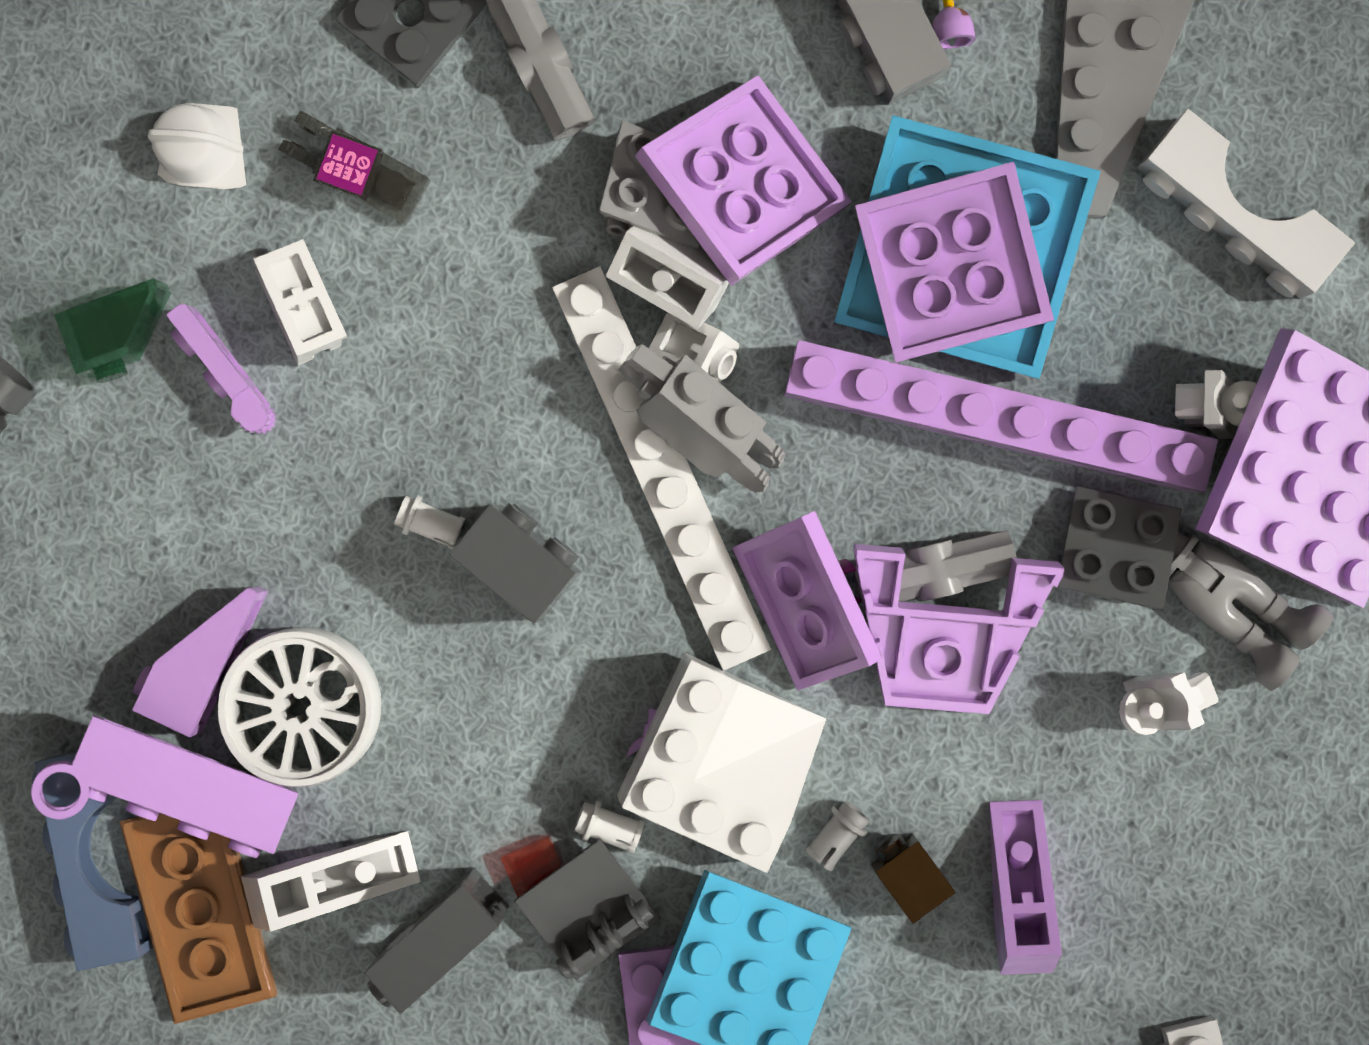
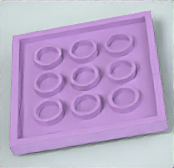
(1301, 471)

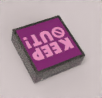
(348, 166)

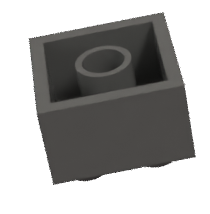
(517, 561)

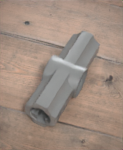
(542, 65)
(949, 566)

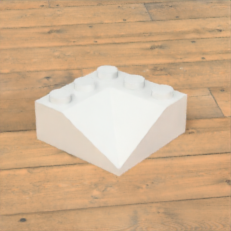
(723, 763)

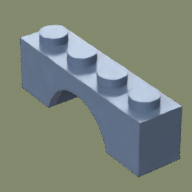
(101, 920)

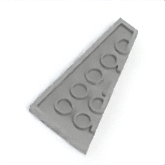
(1108, 81)

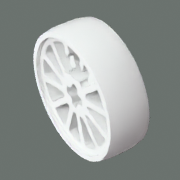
(359, 680)

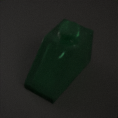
(112, 329)

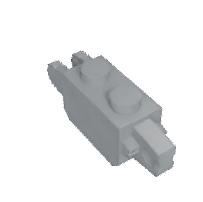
(701, 418)

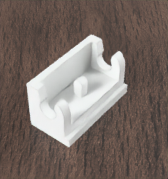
(299, 301)

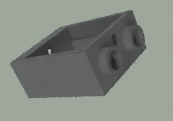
(436, 942)

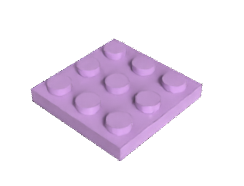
(743, 179)
(954, 262)

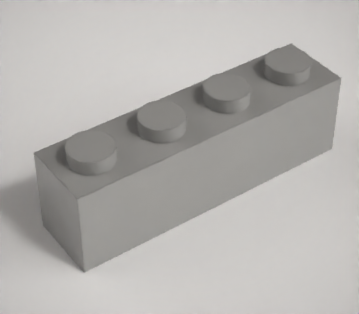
(896, 44)

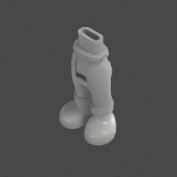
(1207, 583)

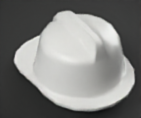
(199, 146)

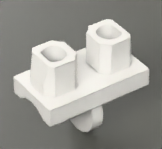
(1214, 404)
(1166, 702)

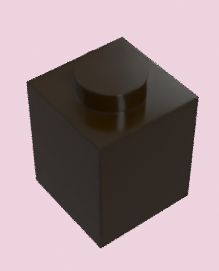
(911, 876)

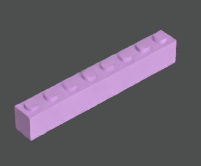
(1000, 417)

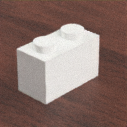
(669, 275)

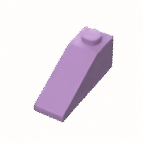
(188, 678)
(1023, 889)

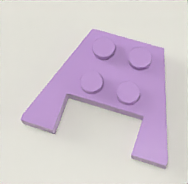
(947, 653)

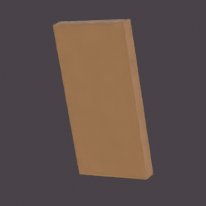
(197, 918)

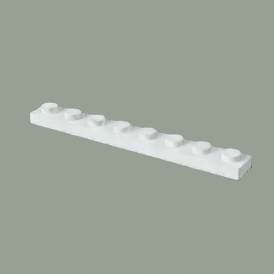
(663, 475)

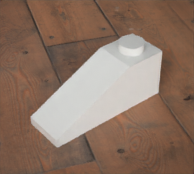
(329, 881)

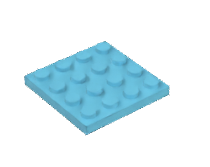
(1057, 208)

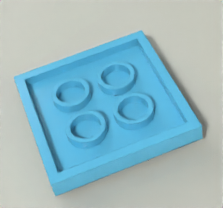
(747, 968)

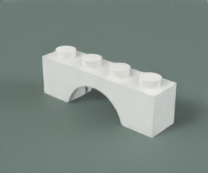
(1191, 168)

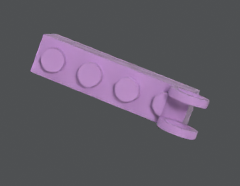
(172, 782)

